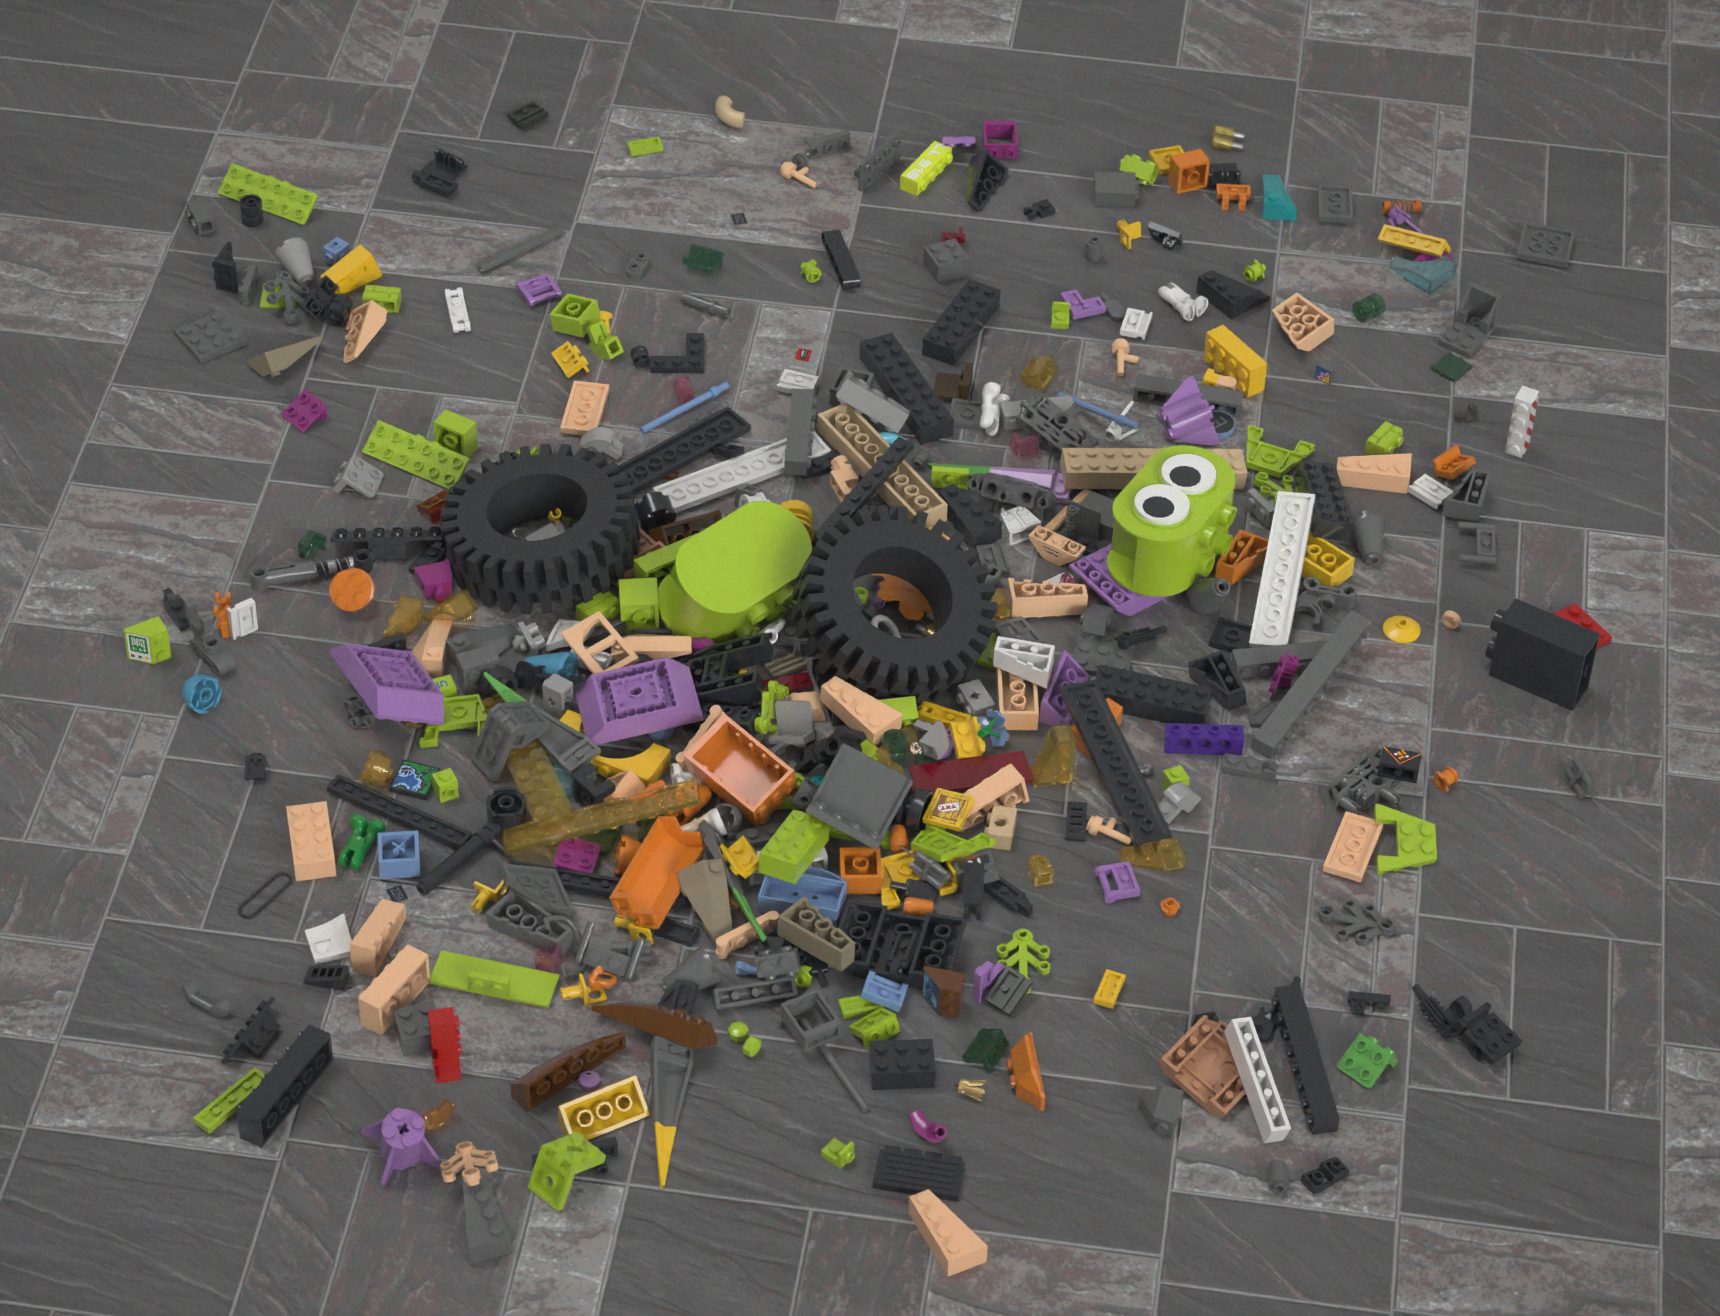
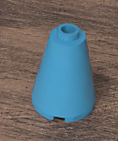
(558, 663)

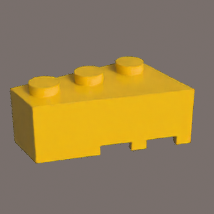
(354, 270)

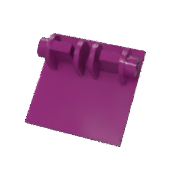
(305, 411)
(1284, 673)
(577, 855)

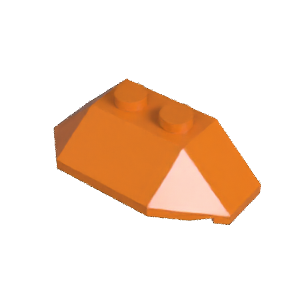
(1025, 1072)

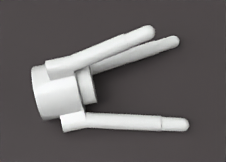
(1113, 432)

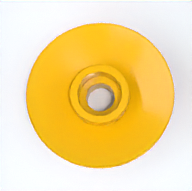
(1401, 629)

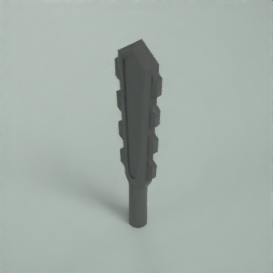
(1259, 716)

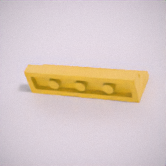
(1413, 241)

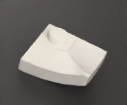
(555, 639)
(329, 941)

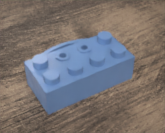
(814, 883)

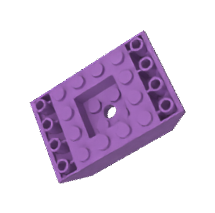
(1095, 573)
(391, 683)
(638, 700)

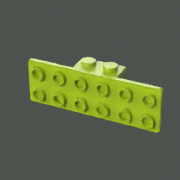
(277, 196)
(415, 455)
(494, 979)

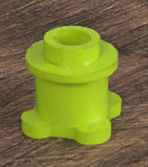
(810, 271)
(1254, 271)

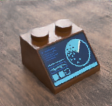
(944, 991)

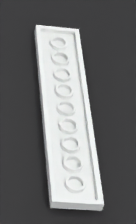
(731, 474)
(1282, 569)

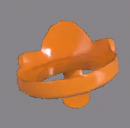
(596, 982)

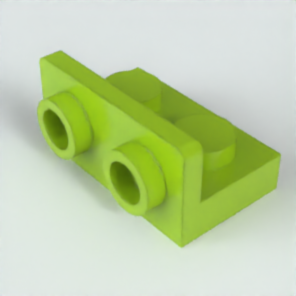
(945, 476)
(875, 1026)

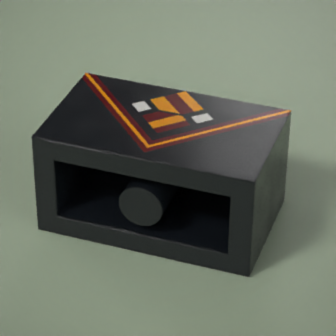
(1399, 764)

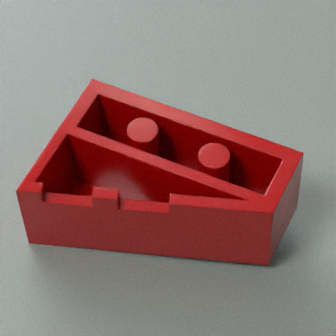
(444, 1044)

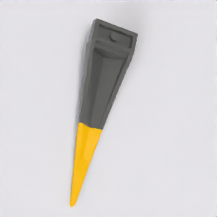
(669, 1074)

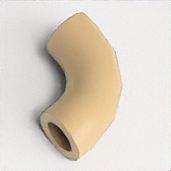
(727, 114)

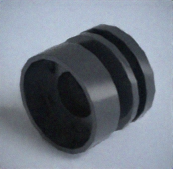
(913, 809)

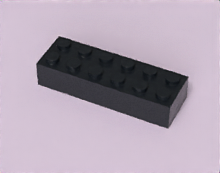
(961, 322)
(1331, 510)
(1155, 696)
(284, 1085)

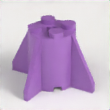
(1188, 416)
(401, 1141)

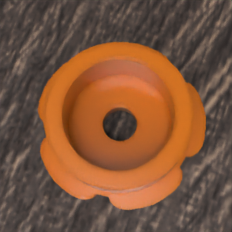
(1169, 906)

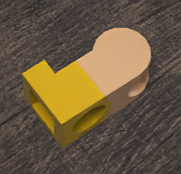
(1217, 380)

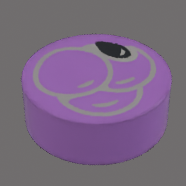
(589, 1081)

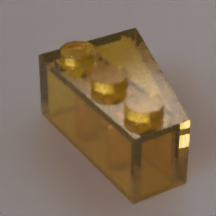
(1056, 758)

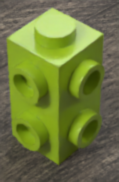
(1144, 171)

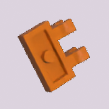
(1233, 192)
(221, 612)

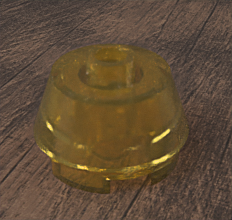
(376, 768)

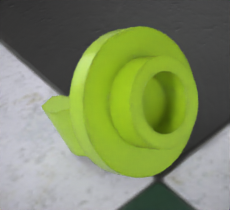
(803, 978)

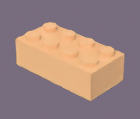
(1017, 701)
(311, 841)
(393, 989)

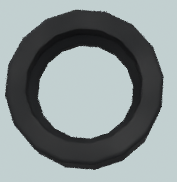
(498, 673)

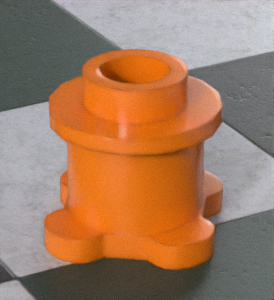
(1445, 778)

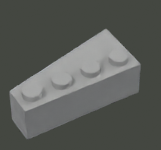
(871, 403)

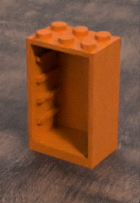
(741, 770)

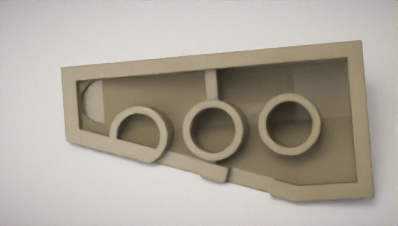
(279, 359)
(708, 892)

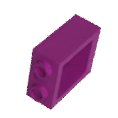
(1007, 130)

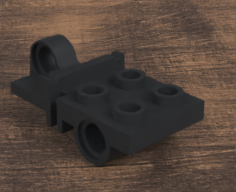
(828, 749)
(1486, 1033)

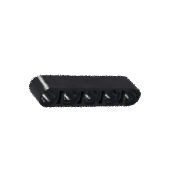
(841, 259)

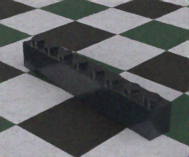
(1305, 1059)

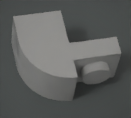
(602, 440)
(933, 738)
(1178, 797)

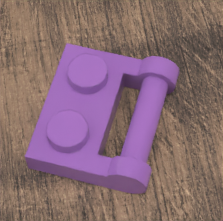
(536, 286)
(1123, 879)

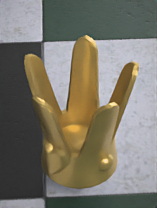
(967, 1087)

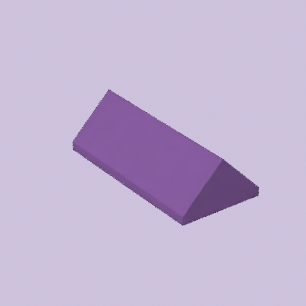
(1053, 707)

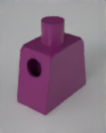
(434, 580)

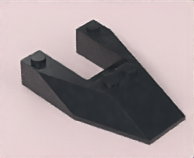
(712, 663)

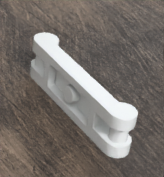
(457, 310)

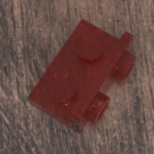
(433, 506)

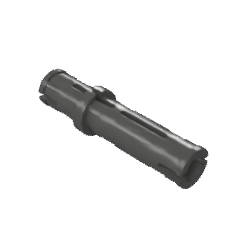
(711, 306)

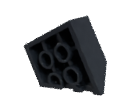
(1228, 294)

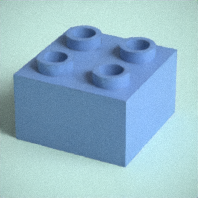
(399, 854)

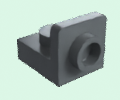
(745, 489)

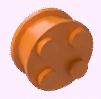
(351, 589)

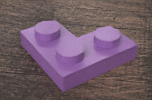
(950, 141)
(1082, 308)
(984, 979)

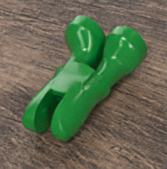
(356, 844)

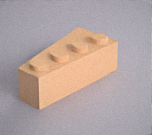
(1376, 472)
(1046, 598)
(859, 709)
(1001, 789)
(376, 937)
(946, 1235)

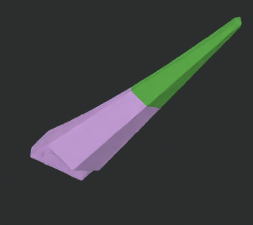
(1041, 476)

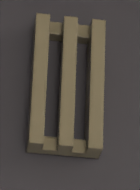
(783, 664)

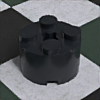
(655, 511)
(506, 808)

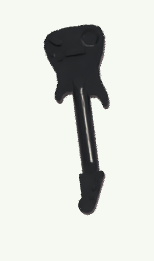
(531, 675)
(1266, 1021)

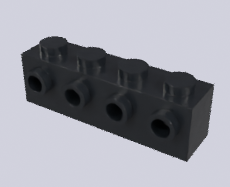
(742, 716)

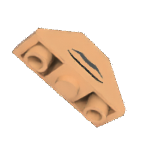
(1054, 546)

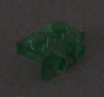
(704, 258)
(986, 1048)

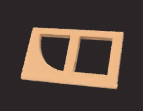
(575, 639)

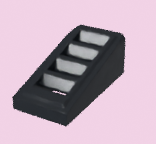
(1079, 810)
(338, 973)

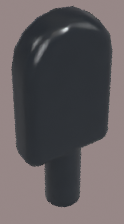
(915, 889)
(818, 969)

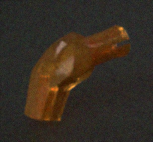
(438, 1116)

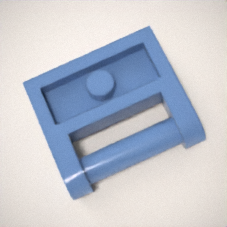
(884, 991)

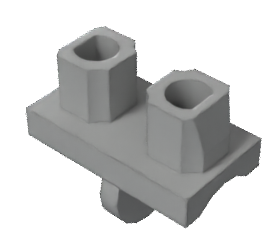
(526, 639)

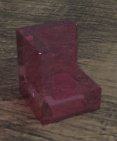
(549, 962)

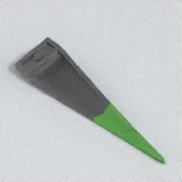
(564, 744)
(712, 841)

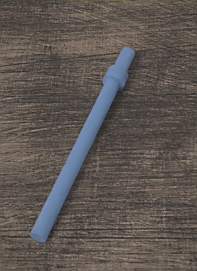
(711, 393)
(1121, 420)

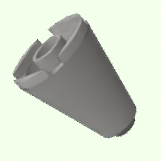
(296, 260)

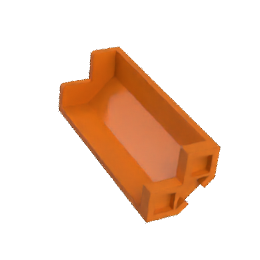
(651, 878)

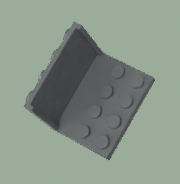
(859, 796)

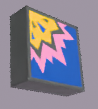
(1324, 373)

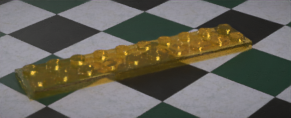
(535, 778)
(603, 816)

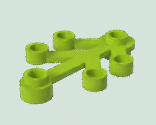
(1262, 481)
(777, 692)
(1024, 938)

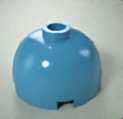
(201, 692)

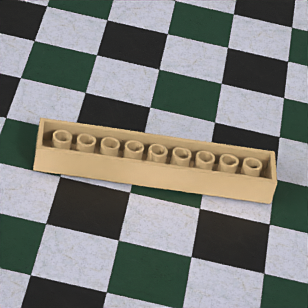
(863, 447)
(1118, 466)

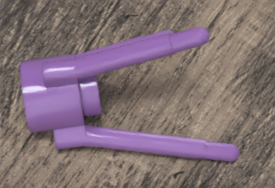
(1399, 216)

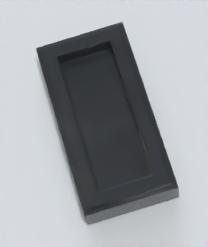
(677, 932)

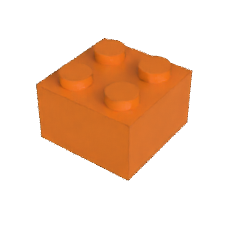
(1188, 171)
(861, 870)

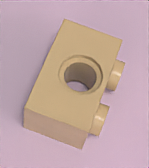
(1001, 826)

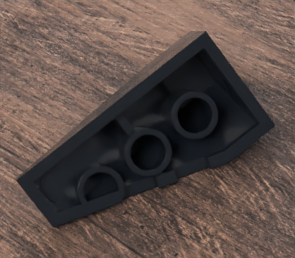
(983, 179)

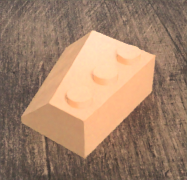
(1304, 322)

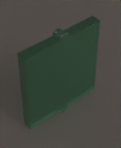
(1451, 367)

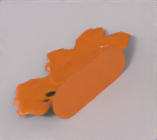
(911, 599)

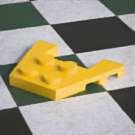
(897, 869)

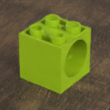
(639, 603)

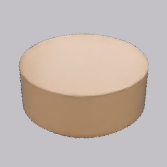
(1451, 619)

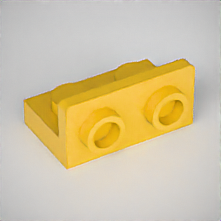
(569, 359)
(966, 740)
(742, 857)

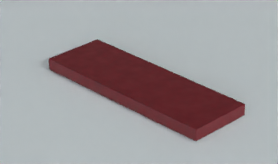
(967, 772)

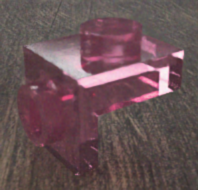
(1025, 445)

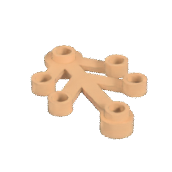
(471, 1174)

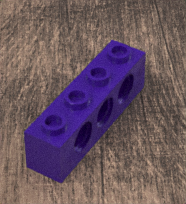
(1203, 739)

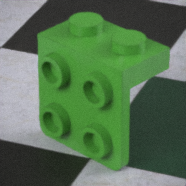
(1366, 1060)

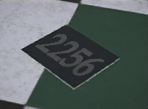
(739, 218)
(397, 894)

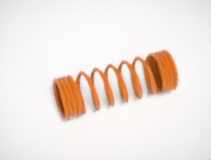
(1387, 206)

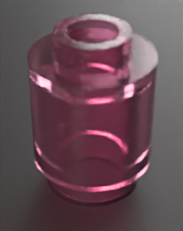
(684, 389)

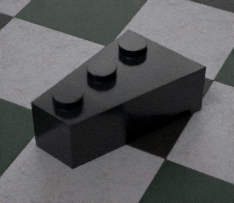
(1218, 673)

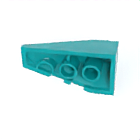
(1276, 200)

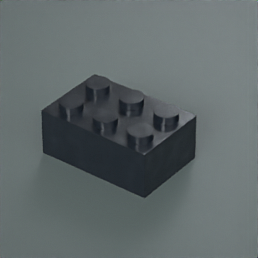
(902, 1064)

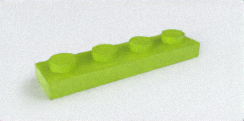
(228, 1102)

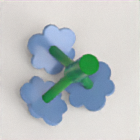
(999, 734)

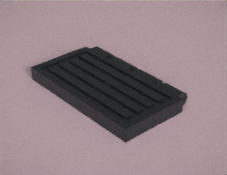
(915, 1173)

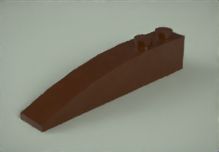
(663, 1022)
(563, 1070)

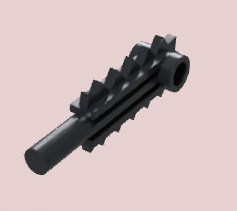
(1138, 636)
(1434, 1011)

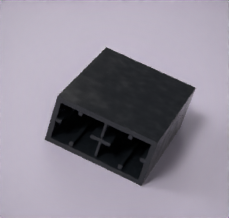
(1542, 653)

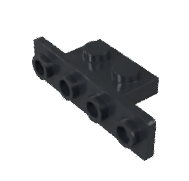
(257, 1033)

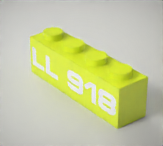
(926, 168)

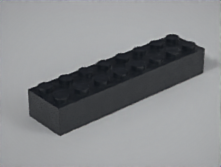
(907, 386)

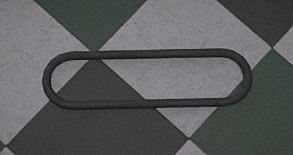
(259, 890)

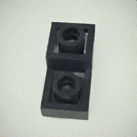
(1326, 1175)

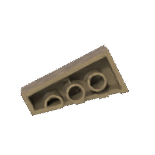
(816, 935)

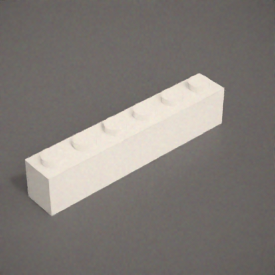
(1257, 1080)

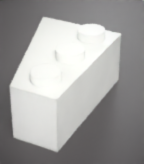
(1025, 659)

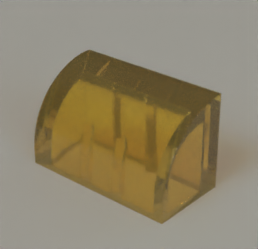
(1039, 372)

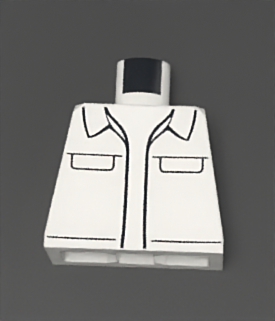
(1017, 524)

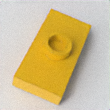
(1109, 989)

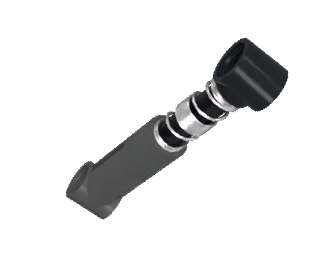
(263, 577)

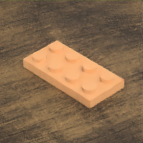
(584, 407)
(1353, 847)

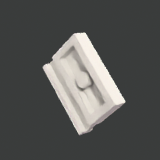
(1135, 323)
(797, 380)
(1429, 491)
(242, 618)

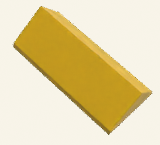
(603, 1109)

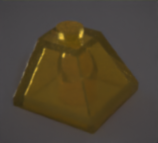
(454, 608)

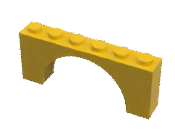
(646, 766)

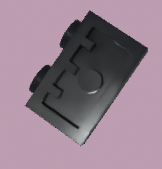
(225, 270)

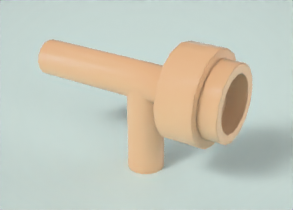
(789, 169)
(1121, 349)
(1095, 825)

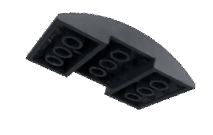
(876, 931)

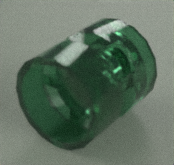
(1368, 307)
(897, 743)

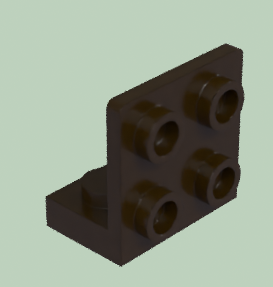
(953, 385)

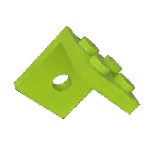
(561, 1162)

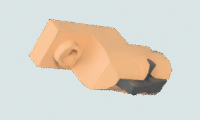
(843, 476)

